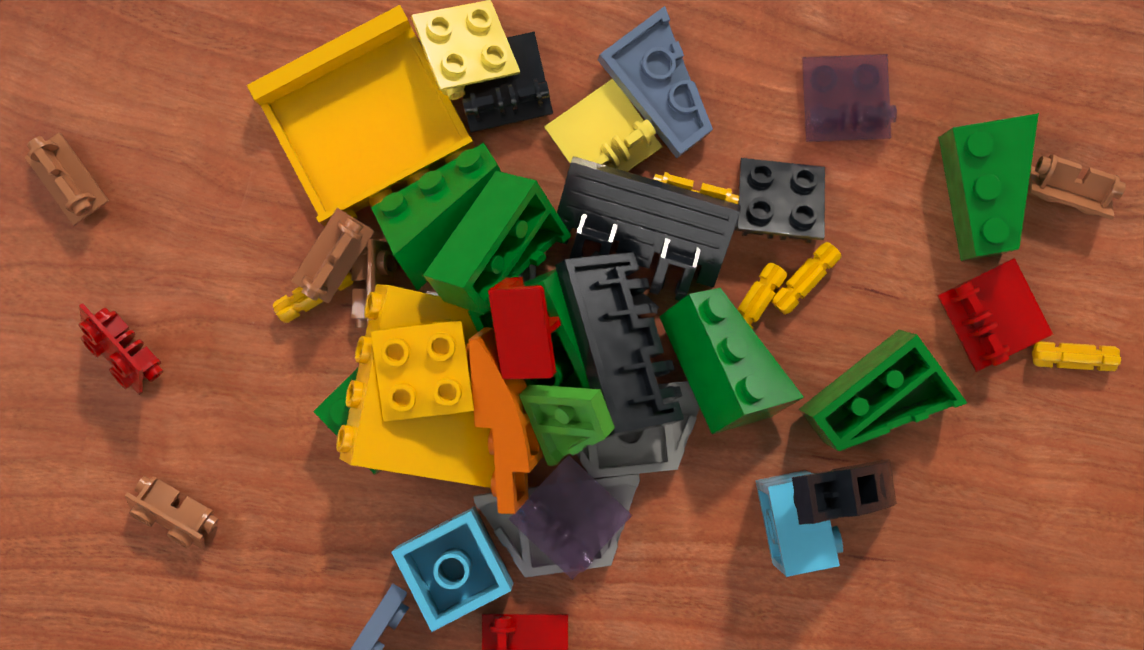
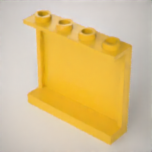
(361, 116)
(428, 447)

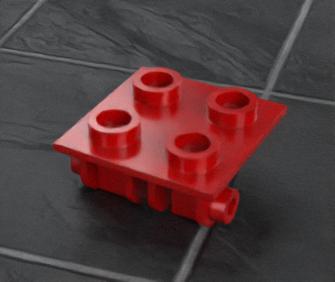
(995, 315)
(106, 336)
(524, 631)

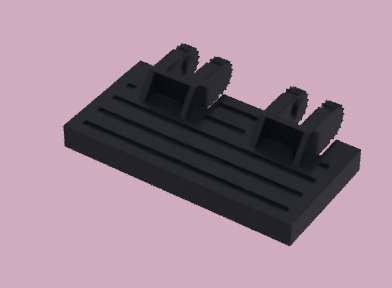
(648, 219)
(619, 340)

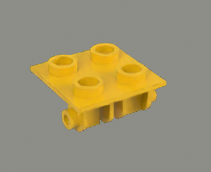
(422, 370)

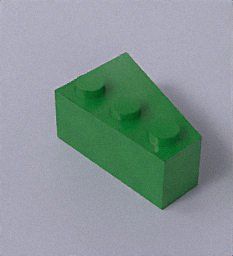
(988, 183)

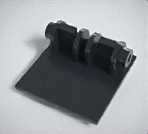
(510, 97)
(781, 200)

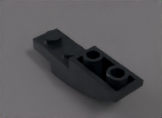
(844, 492)

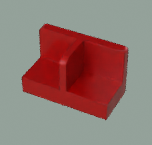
(522, 330)

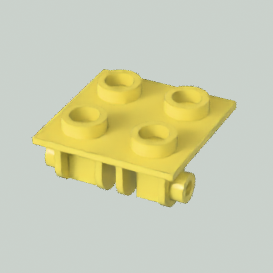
(464, 46)
(605, 130)

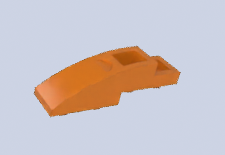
(500, 408)

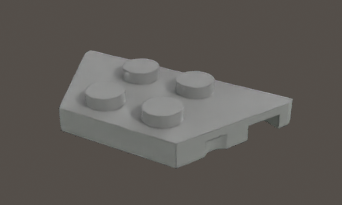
(646, 449)
(527, 555)

